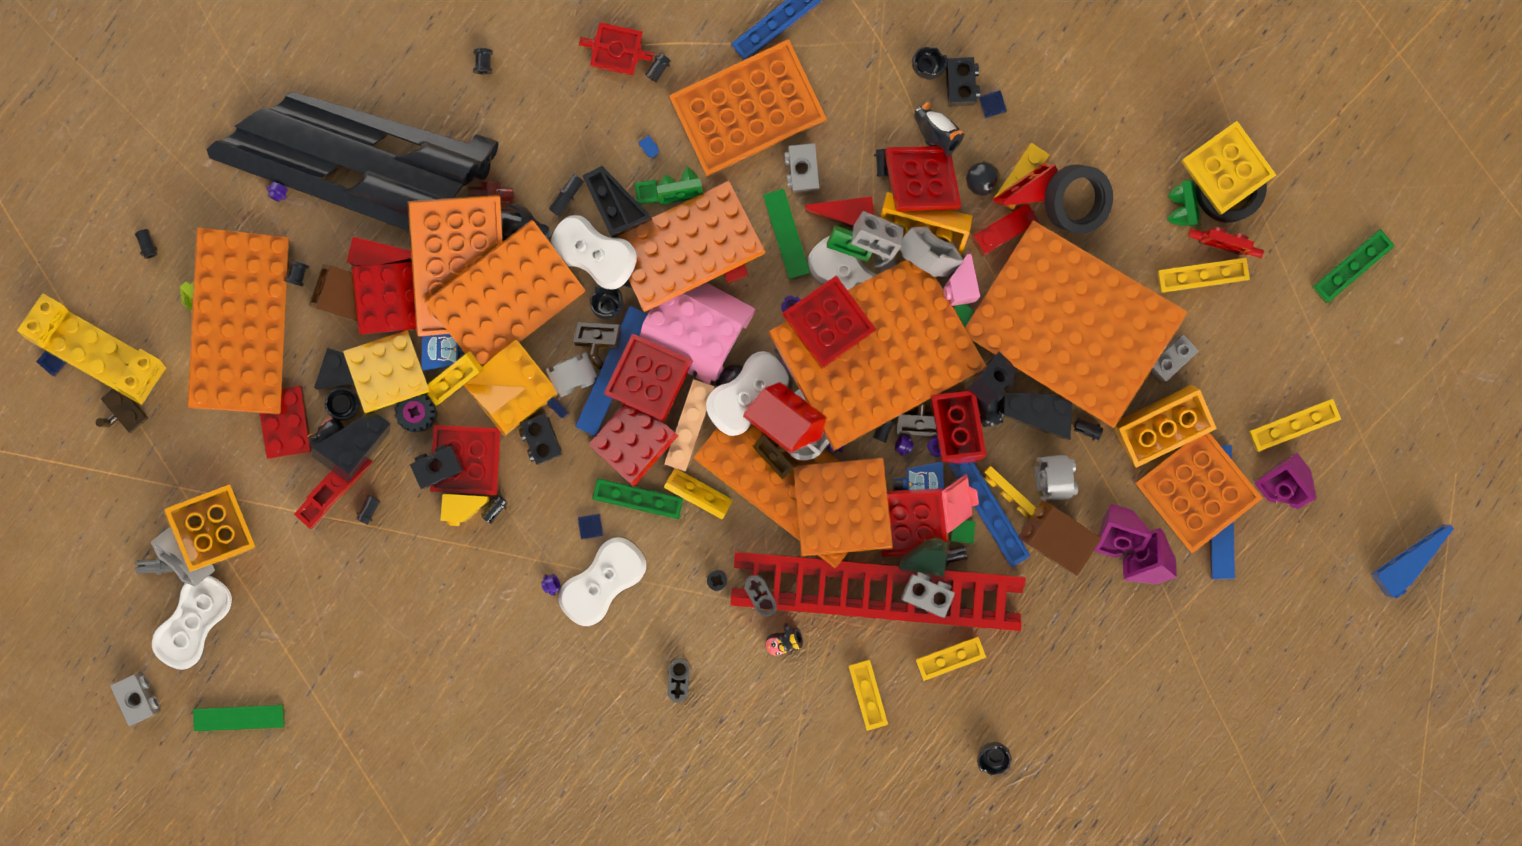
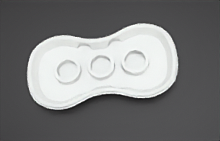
(603, 257)
(827, 263)
(730, 401)
(589, 594)
(182, 637)

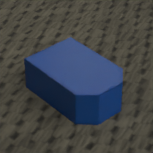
(649, 147)

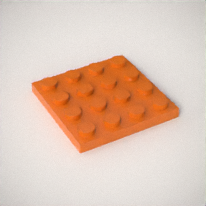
(1198, 491)
(842, 507)

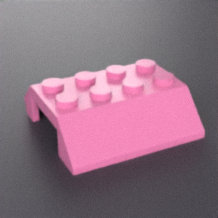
(699, 327)

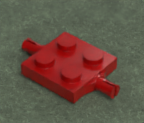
(616, 49)
(1220, 239)

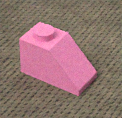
(962, 285)

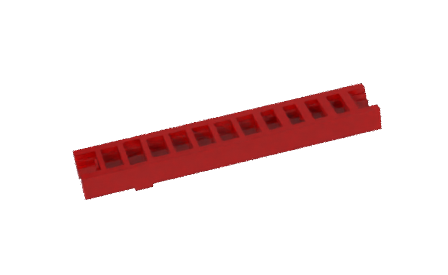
(875, 608)

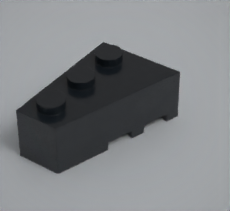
(614, 203)
(1041, 411)
(352, 446)

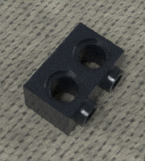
(956, 81)
(546, 437)

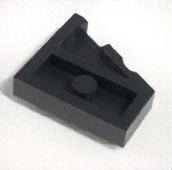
(333, 371)

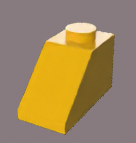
(460, 508)

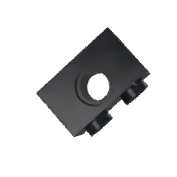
(993, 379)
(450, 466)

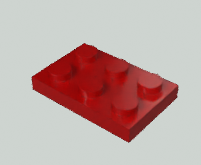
(287, 432)

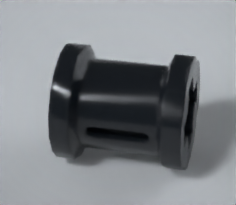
(482, 61)
(296, 273)
(719, 586)

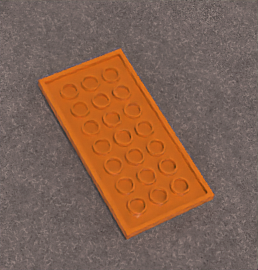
(237, 321)
(753, 478)

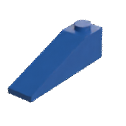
(1404, 569)

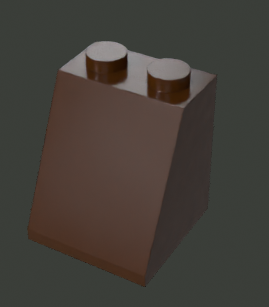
(334, 292)
(1059, 538)

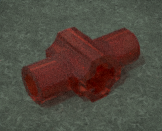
(491, 189)

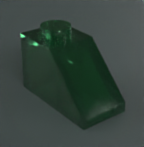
(927, 557)

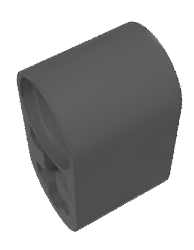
(752, 593)
(672, 684)

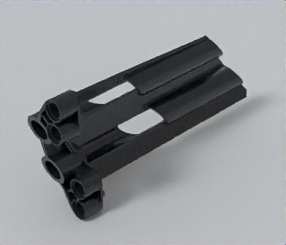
(311, 138)

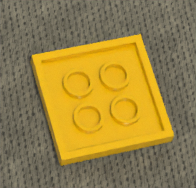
(1228, 168)
(386, 371)

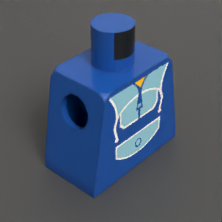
(439, 352)
(921, 477)

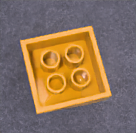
(510, 388)
(209, 528)

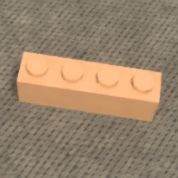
(689, 426)

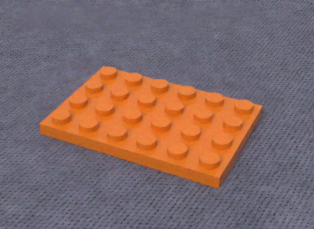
(747, 107)
(445, 242)
(691, 245)
(505, 294)

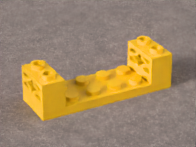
(91, 349)

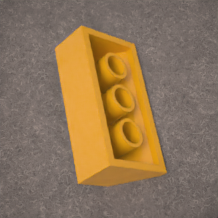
(944, 224)
(1164, 425)

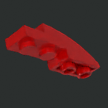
(326, 495)

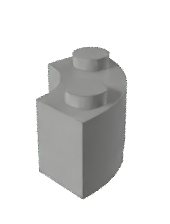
(930, 252)
(169, 552)

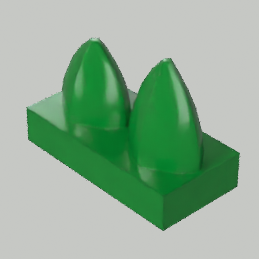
(672, 191)
(1188, 214)
(841, 240)

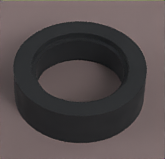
(1102, 203)
(1233, 215)

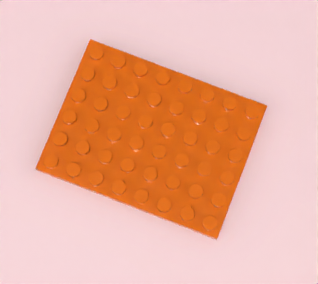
(1074, 323)
(908, 358)

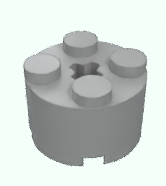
(572, 373)
(1056, 477)

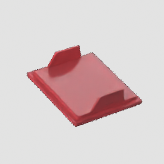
(958, 502)

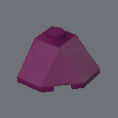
(1288, 483)
(1122, 532)
(1152, 564)

